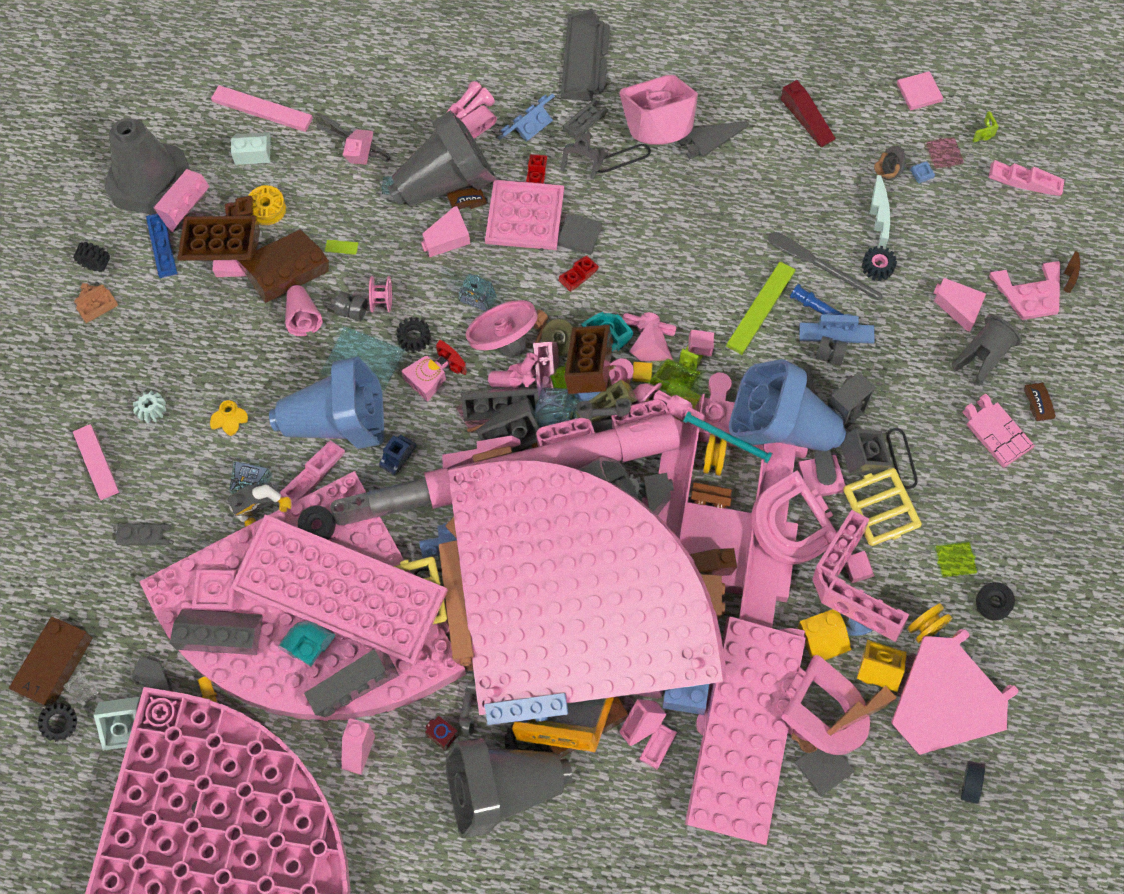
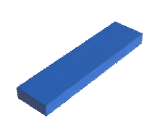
(161, 246)

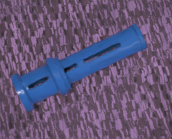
(809, 299)

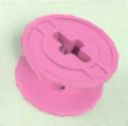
(386, 294)

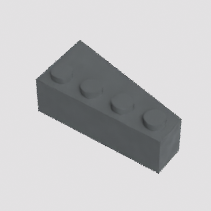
(351, 683)

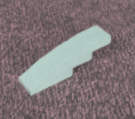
(881, 209)

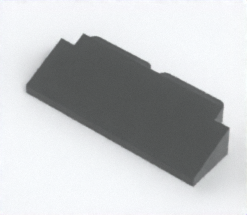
(583, 59)

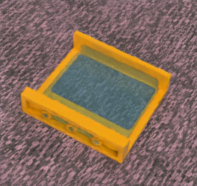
(576, 730)

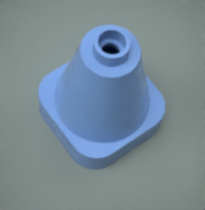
(336, 407)
(780, 409)

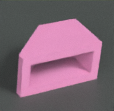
(358, 146)
(642, 721)

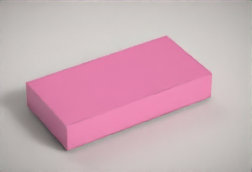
(657, 746)

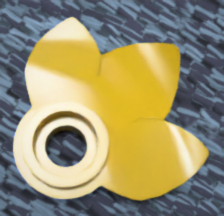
(228, 420)

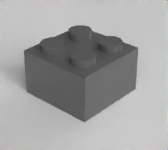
(865, 452)

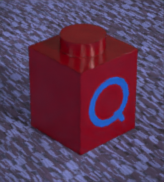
(441, 732)

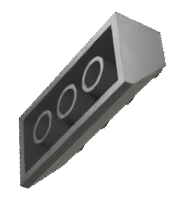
(490, 402)
(217, 632)

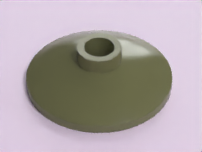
(553, 331)

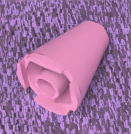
(301, 312)

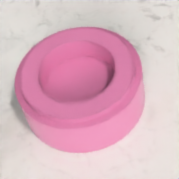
(714, 412)

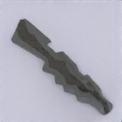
(332, 127)

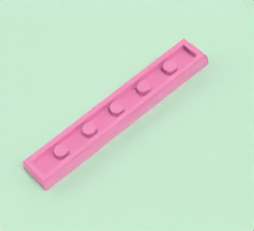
(262, 108)

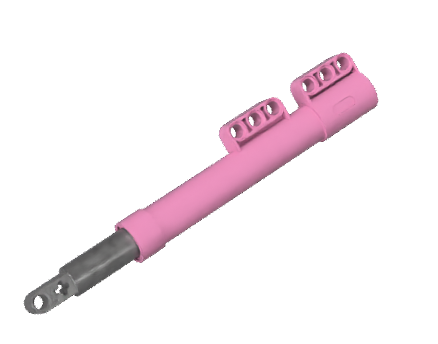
(572, 443)

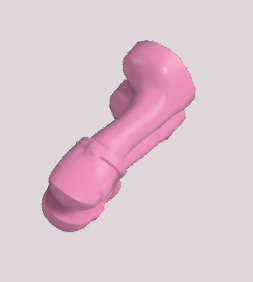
(481, 95)

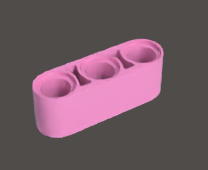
(479, 120)

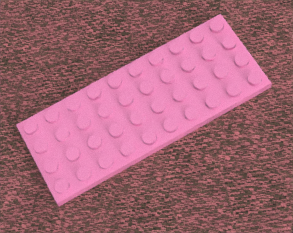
(339, 589)
(745, 733)

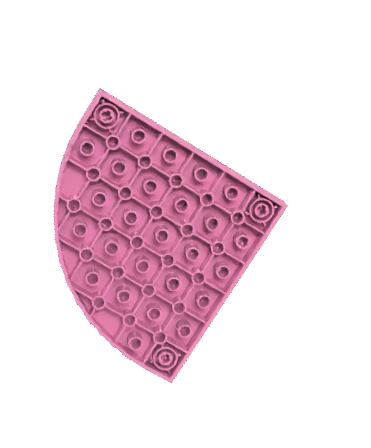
(576, 588)
(273, 677)
(261, 816)

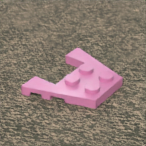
(1034, 298)

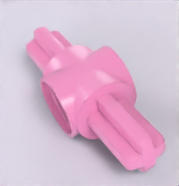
(641, 322)
(677, 406)

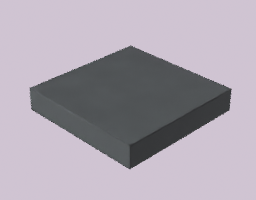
(579, 234)
(824, 770)

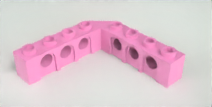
(847, 599)

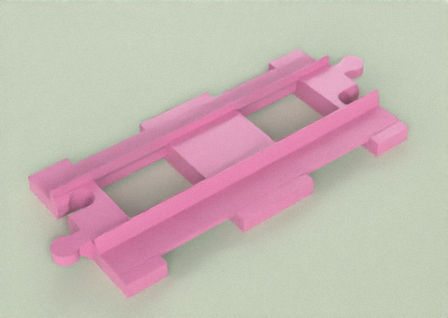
(704, 528)

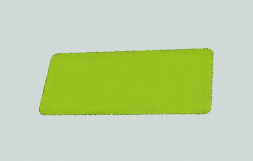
(344, 247)

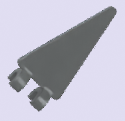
(710, 137)

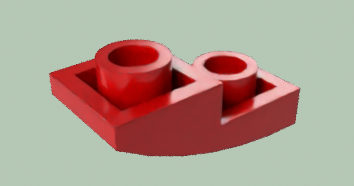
(536, 169)
(578, 274)
(455, 361)

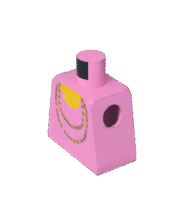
(425, 376)

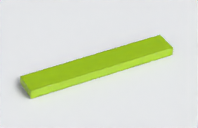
(760, 308)

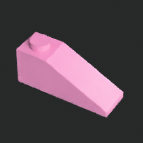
(546, 365)

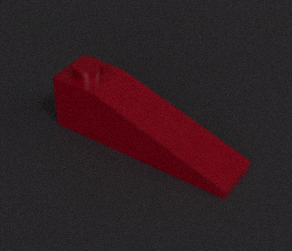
(804, 109)

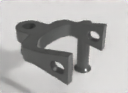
(582, 146)

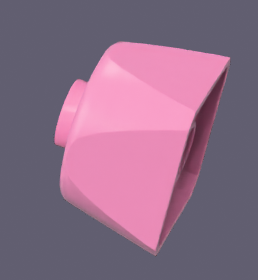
(659, 110)

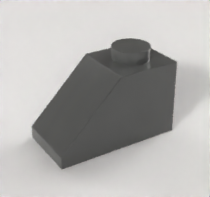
(658, 491)
(151, 674)

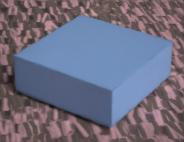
(922, 172)

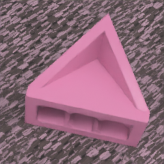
(651, 345)

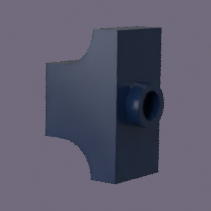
(396, 454)

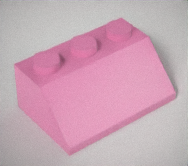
(181, 198)

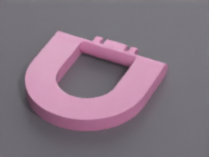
(767, 533)
(812, 727)

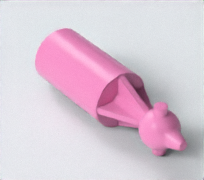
(509, 379)

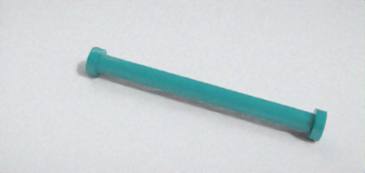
(727, 437)

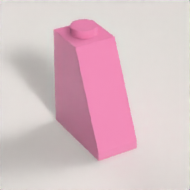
(446, 234)
(959, 302)
(356, 745)

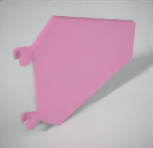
(948, 698)

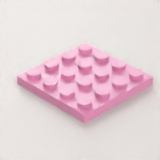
(524, 214)

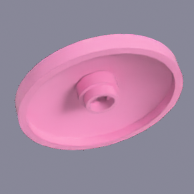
(501, 325)

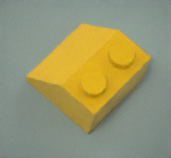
(825, 635)
(882, 665)

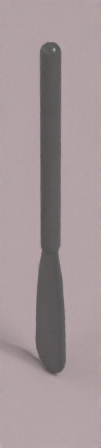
(793, 248)
(823, 459)

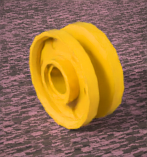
(274, 199)
(715, 455)
(929, 622)

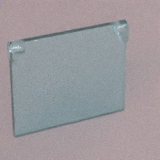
(376, 354)

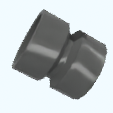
(354, 307)
(831, 350)

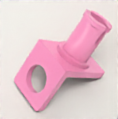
(526, 365)

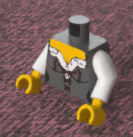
(254, 499)

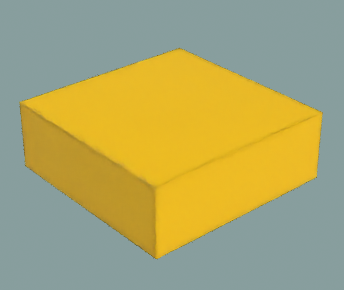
(642, 372)

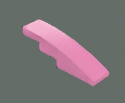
(1023, 178)

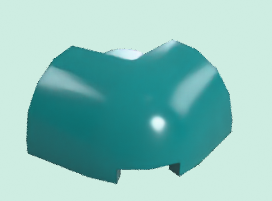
(620, 331)
(306, 641)

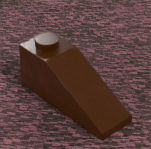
(715, 561)

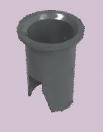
(989, 345)

